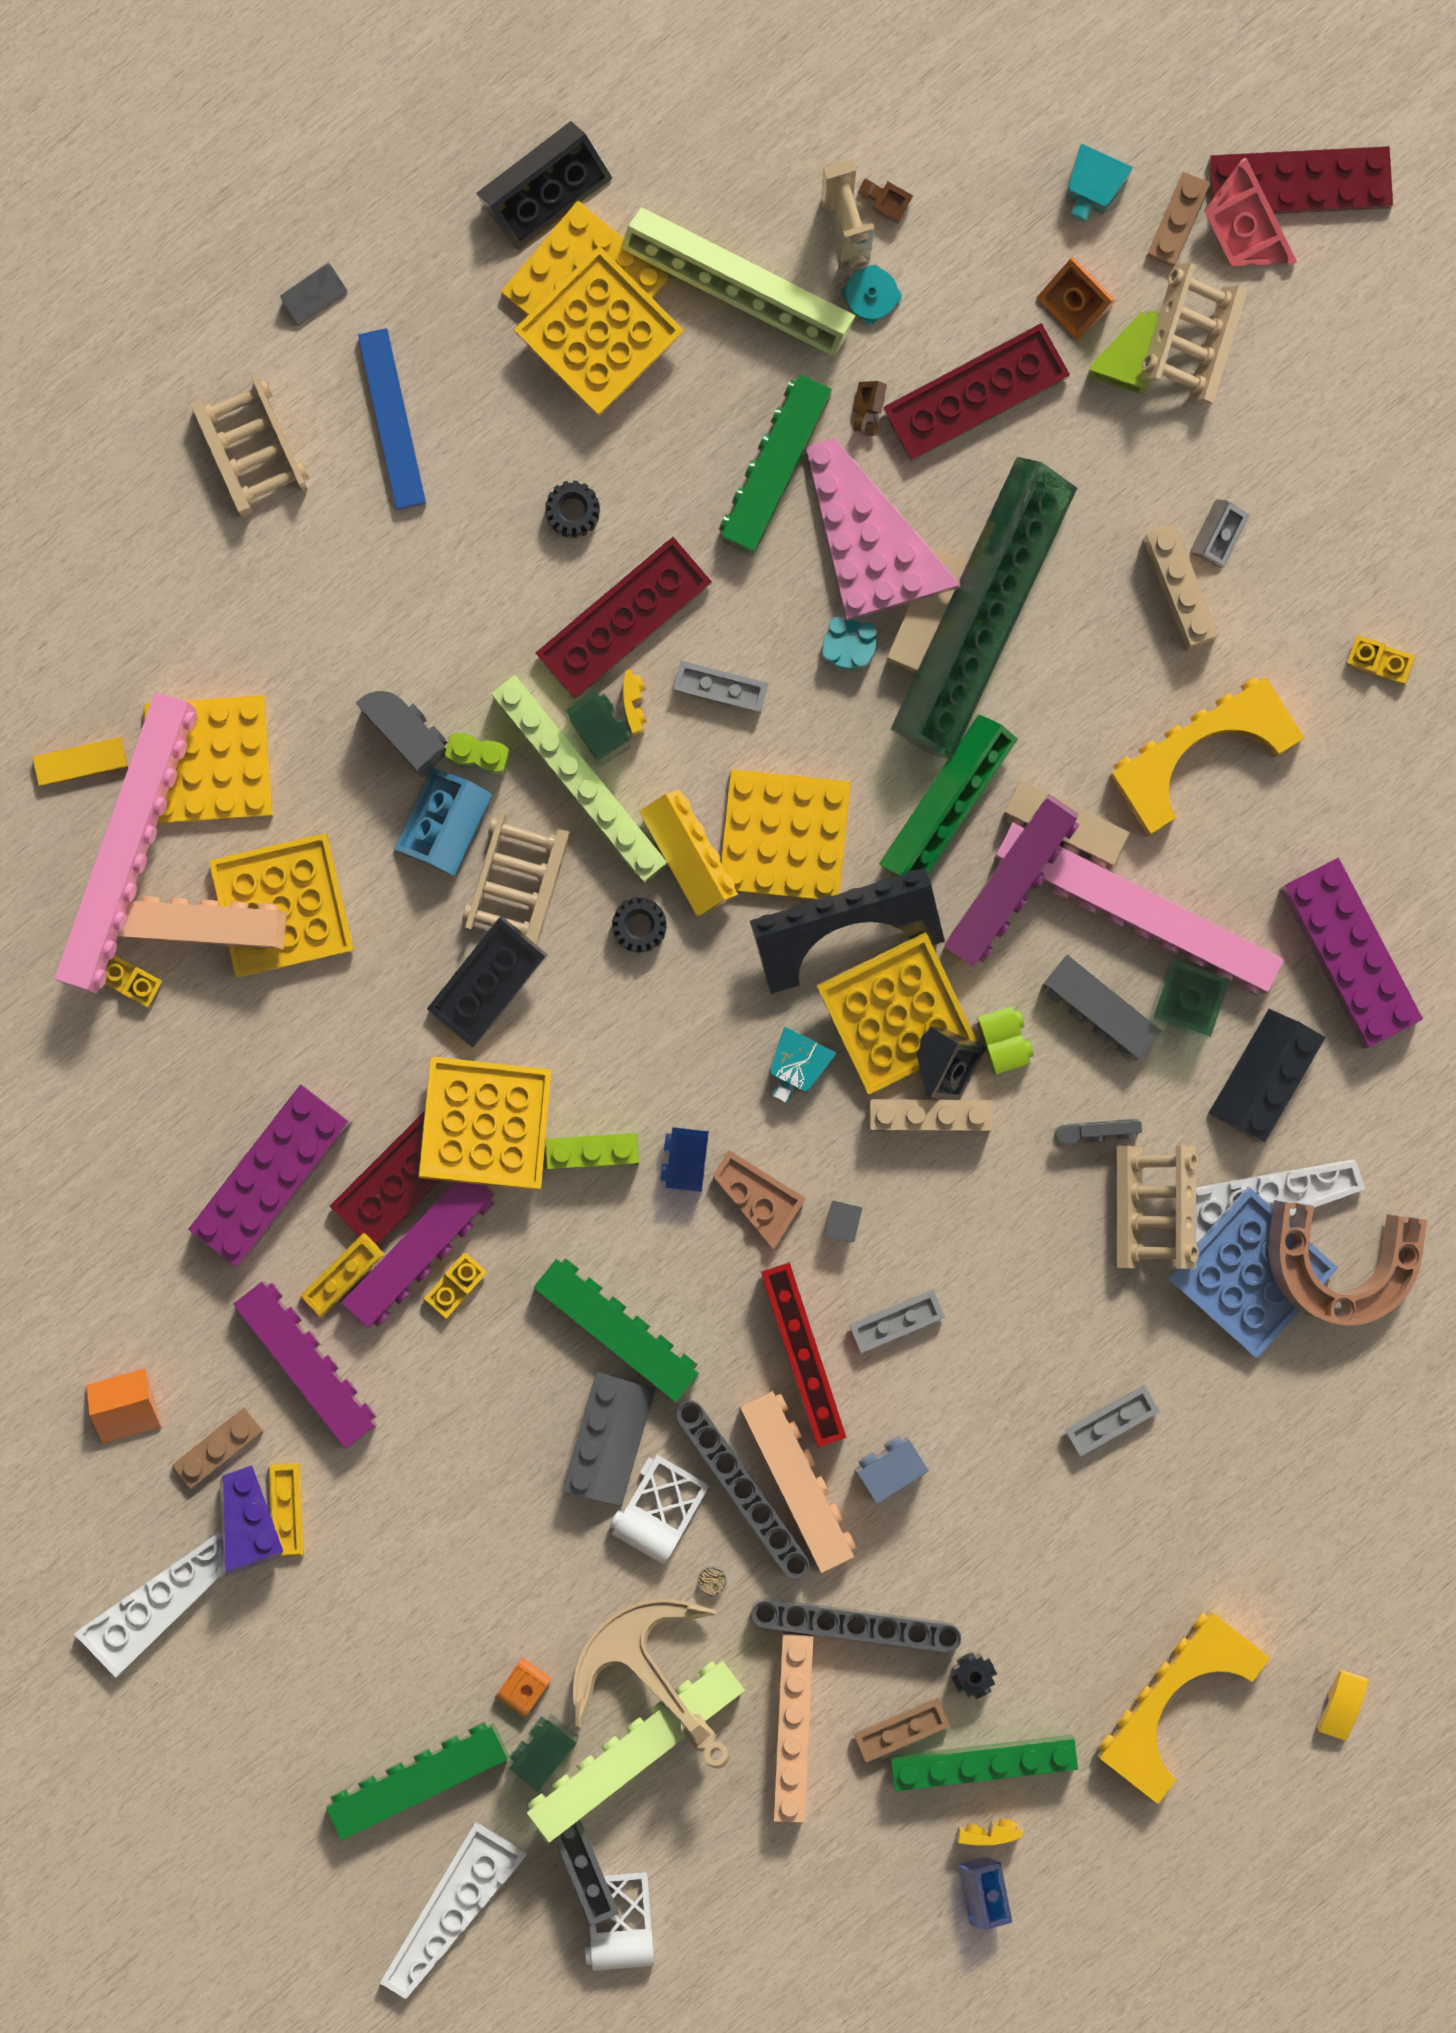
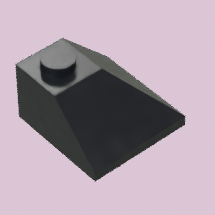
(947, 1062)

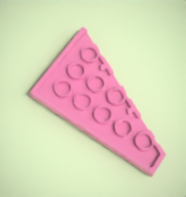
(872, 546)

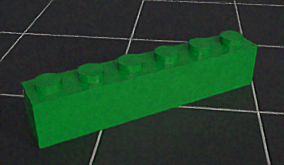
(775, 465)
(949, 798)
(617, 1330)
(984, 1762)
(417, 1781)

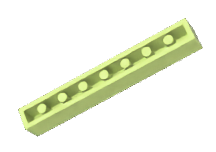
(737, 281)
(579, 779)
(631, 1754)

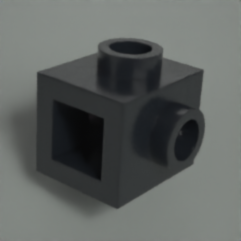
(974, 1663)

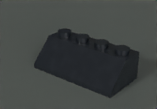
(544, 185)
(1266, 1075)

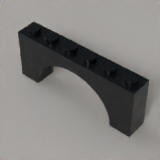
(789, 934)

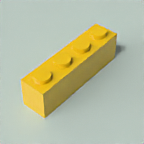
(688, 852)

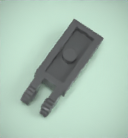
(1098, 1130)

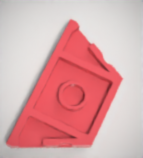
(1246, 222)

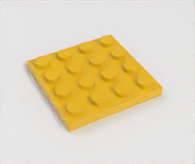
(565, 250)
(598, 331)
(224, 763)
(785, 834)
(303, 884)
(887, 1008)
(485, 1123)

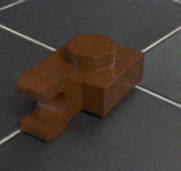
(890, 200)
(867, 403)

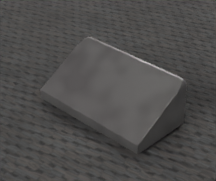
(313, 293)
(1219, 532)

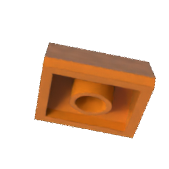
(1076, 298)
(122, 1406)

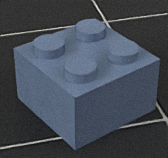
(891, 1468)

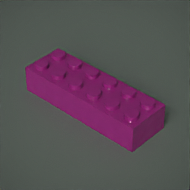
(1351, 953)
(269, 1175)

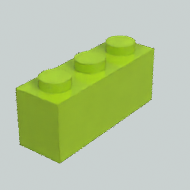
(592, 1151)

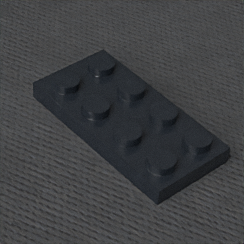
(487, 981)

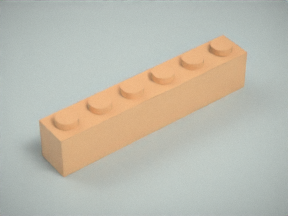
(205, 923)
(797, 1481)
(793, 1727)

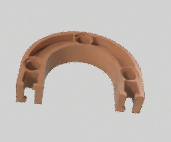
(1361, 1305)

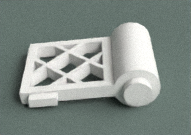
(646, 1531)
(627, 1947)

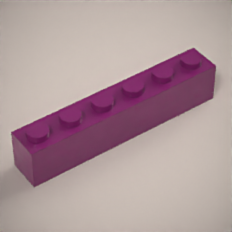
(1011, 880)
(417, 1250)
(305, 1363)

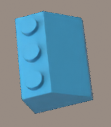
(443, 821)

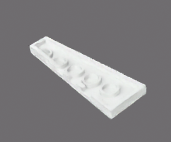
(1306, 1186)
(145, 1614)
(465, 1888)

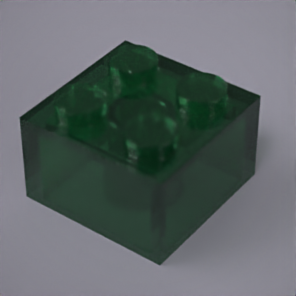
(597, 727)
(1189, 999)
(543, 1752)

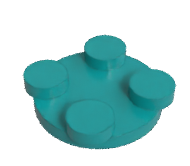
(871, 294)
(849, 643)

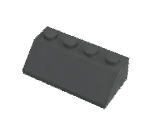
(609, 1439)

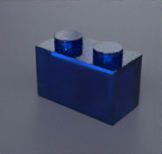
(686, 1159)
(985, 1893)

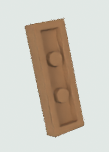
(1178, 219)
(217, 1447)
(901, 1729)

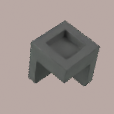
(843, 1221)

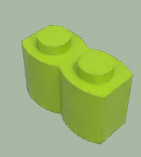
(469, 752)
(1004, 1039)

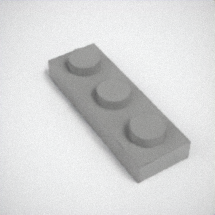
(720, 687)
(897, 1321)
(1112, 1420)

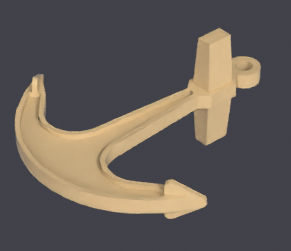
(624, 1642)

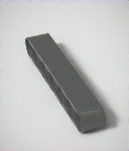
(746, 1504)
(868, 1634)

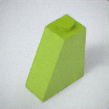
(1122, 360)

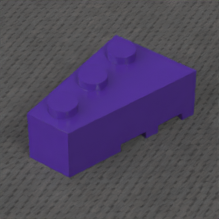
(245, 1523)

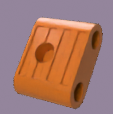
(523, 1687)

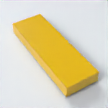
(80, 761)
(342, 1275)
(287, 1506)

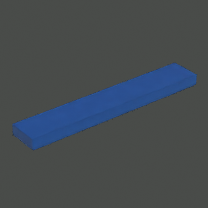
(392, 419)

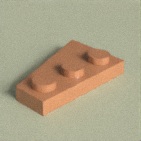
(759, 1196)

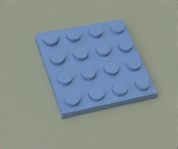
(1236, 1278)

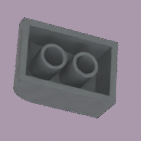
(404, 729)

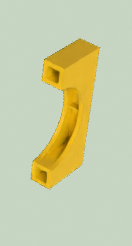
(1251, 713)
(1208, 1649)

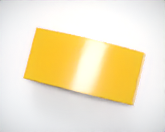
(1381, 660)
(632, 690)
(131, 981)
(455, 1286)
(1344, 1705)
(999, 1833)

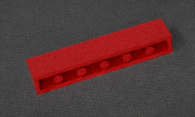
(803, 1354)

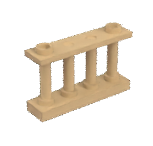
(838, 194)
(1218, 342)
(220, 442)
(546, 873)
(1130, 1207)

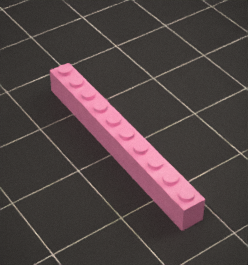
(126, 843)
(1156, 918)

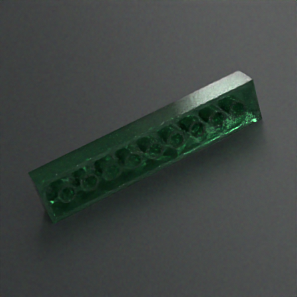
(984, 608)

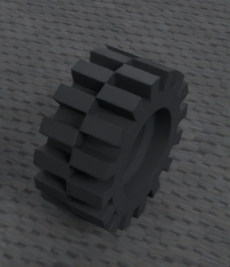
(572, 527)
(636, 906)

